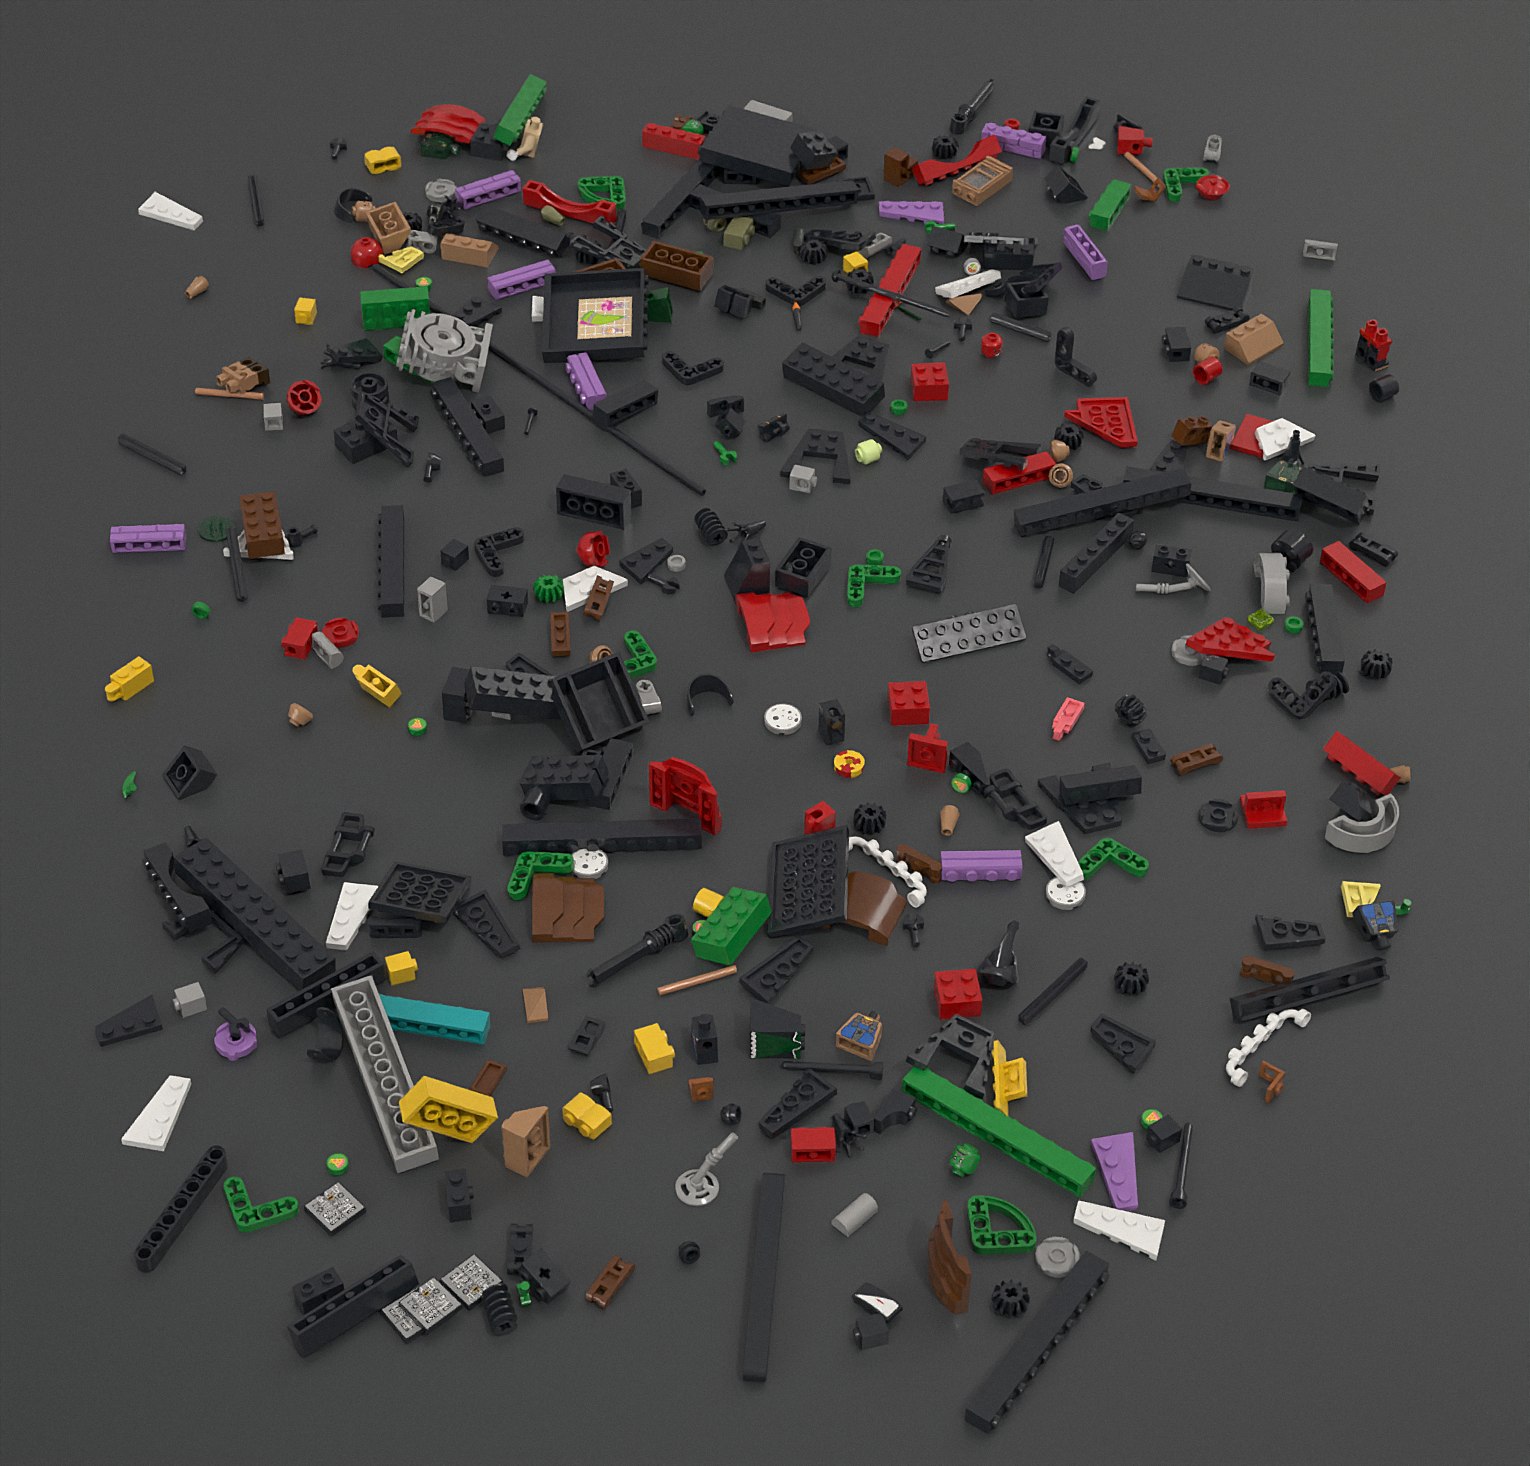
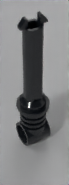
(967, 112)
(653, 941)

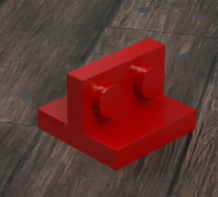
(928, 751)
(1264, 809)

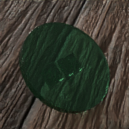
(214, 528)

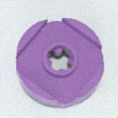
(235, 1049)

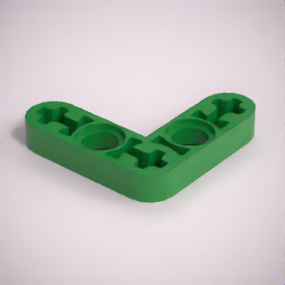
(1177, 177)
(891, 576)
(643, 662)
(1113, 849)
(559, 863)
(249, 1212)

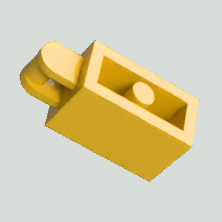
(129, 680)
(377, 684)

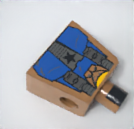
(1221, 434)
(860, 1035)

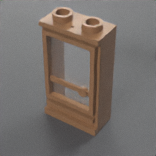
(982, 181)

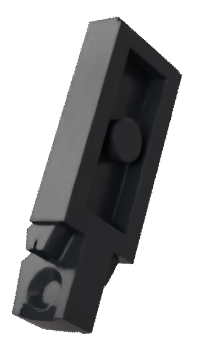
(1068, 664)

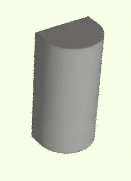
(881, 242)
(1320, 250)
(326, 650)
(855, 1214)

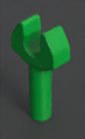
(928, 225)
(725, 455)
(522, 1290)

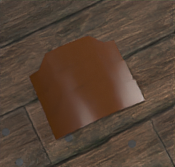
(873, 906)
(566, 908)
(946, 1270)

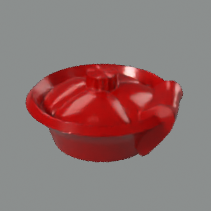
(1212, 186)

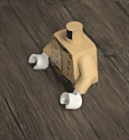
(530, 139)

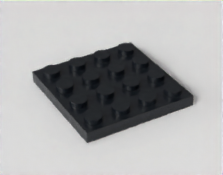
(419, 892)

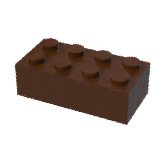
(677, 265)
(262, 524)

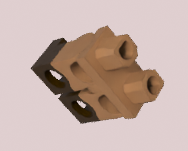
(243, 375)

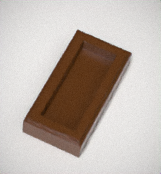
(488, 1078)

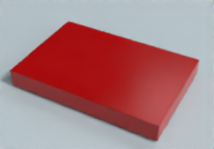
(1245, 438)

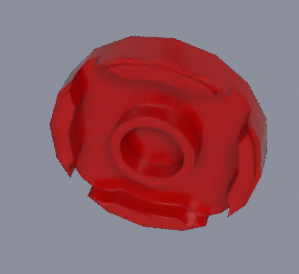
(341, 632)

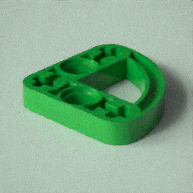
(591, 184)
(986, 1235)

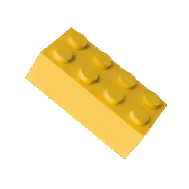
(448, 1109)

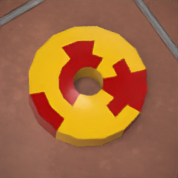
(849, 764)

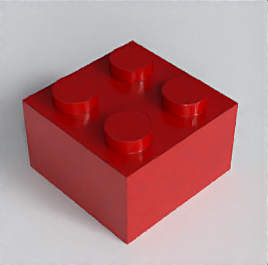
(929, 381)
(908, 703)
(957, 993)

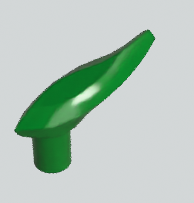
(129, 786)
(1403, 908)

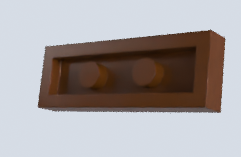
(813, 175)
(560, 634)

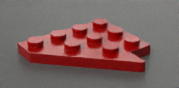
(1106, 418)
(1231, 640)

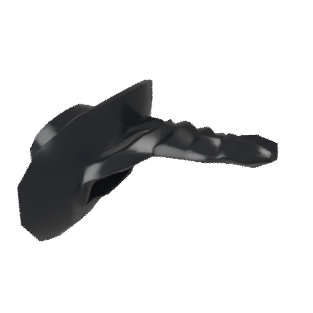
(1001, 963)

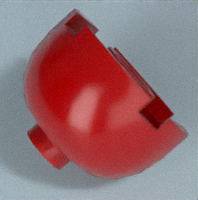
(366, 252)
(303, 397)
(593, 549)

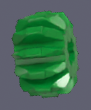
(548, 588)

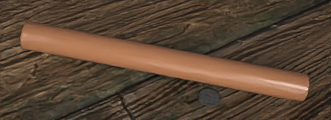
(1141, 167)
(224, 393)
(697, 980)

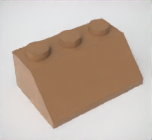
(388, 227)
(468, 250)
(1253, 339)
(526, 1139)

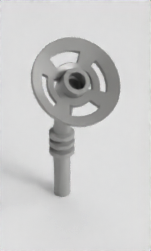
(1194, 581)
(697, 1183)

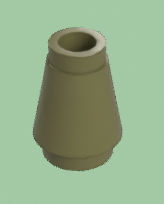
(551, 215)

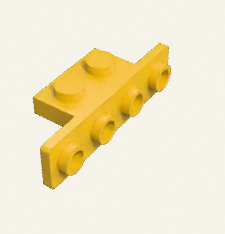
(1009, 1078)

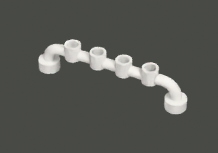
(886, 858)
(1261, 1034)

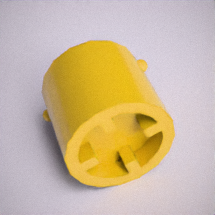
(706, 902)

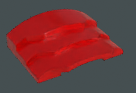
(449, 120)
(773, 620)
(687, 786)

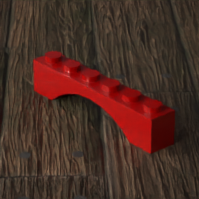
(931, 169)
(539, 195)

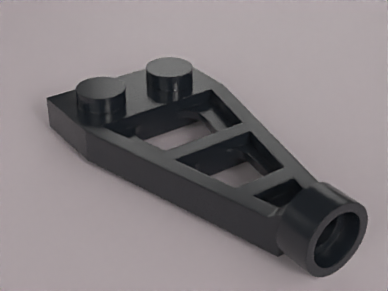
(929, 580)

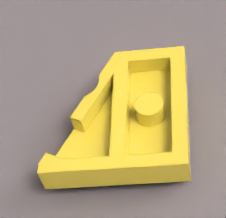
(402, 259)
(1358, 894)

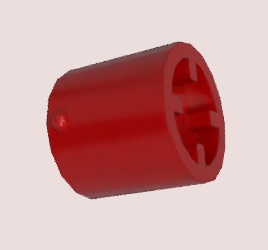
(1207, 370)

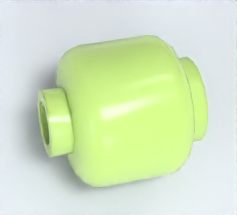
(868, 451)

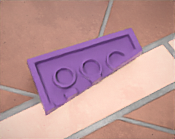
(913, 210)
(1118, 1170)

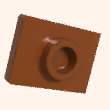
(1150, 194)
(1277, 1081)
(701, 1088)

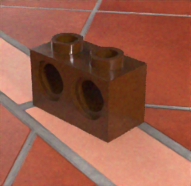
(1192, 430)

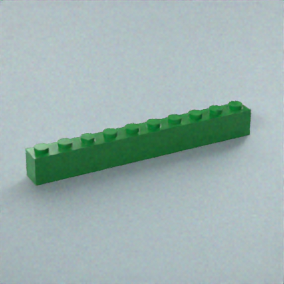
(999, 1130)

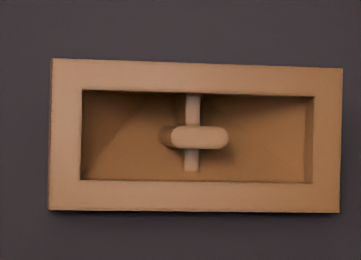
(964, 303)
(535, 1004)

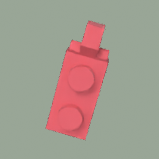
(1067, 717)

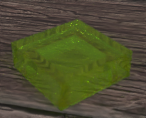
(1260, 619)

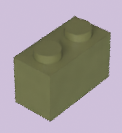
(738, 232)

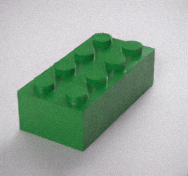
(390, 307)
(731, 926)

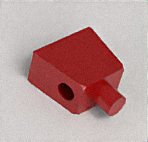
(1132, 140)

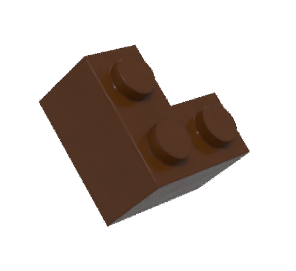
(898, 167)

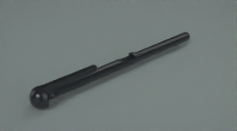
(836, 276)

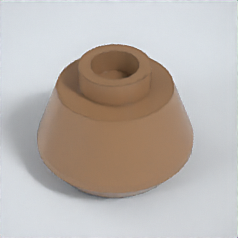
(1058, 451)
(1057, 472)
(599, 653)
(299, 715)

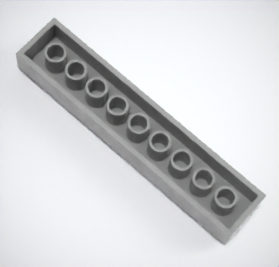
(382, 1071)

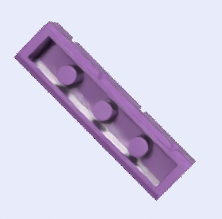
(1016, 140)
(488, 190)
(1085, 252)
(519, 280)
(585, 379)
(148, 538)
(981, 865)

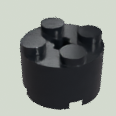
(1294, 547)

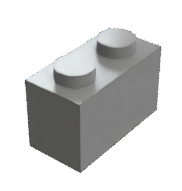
(432, 599)

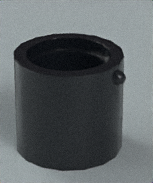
(1383, 388)
(535, 803)

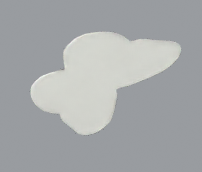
(1097, 144)

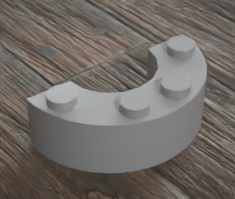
(1274, 578)
(1369, 835)

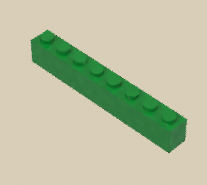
(520, 110)
(1320, 338)

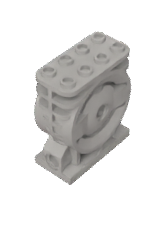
(444, 348)

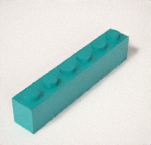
(437, 1019)

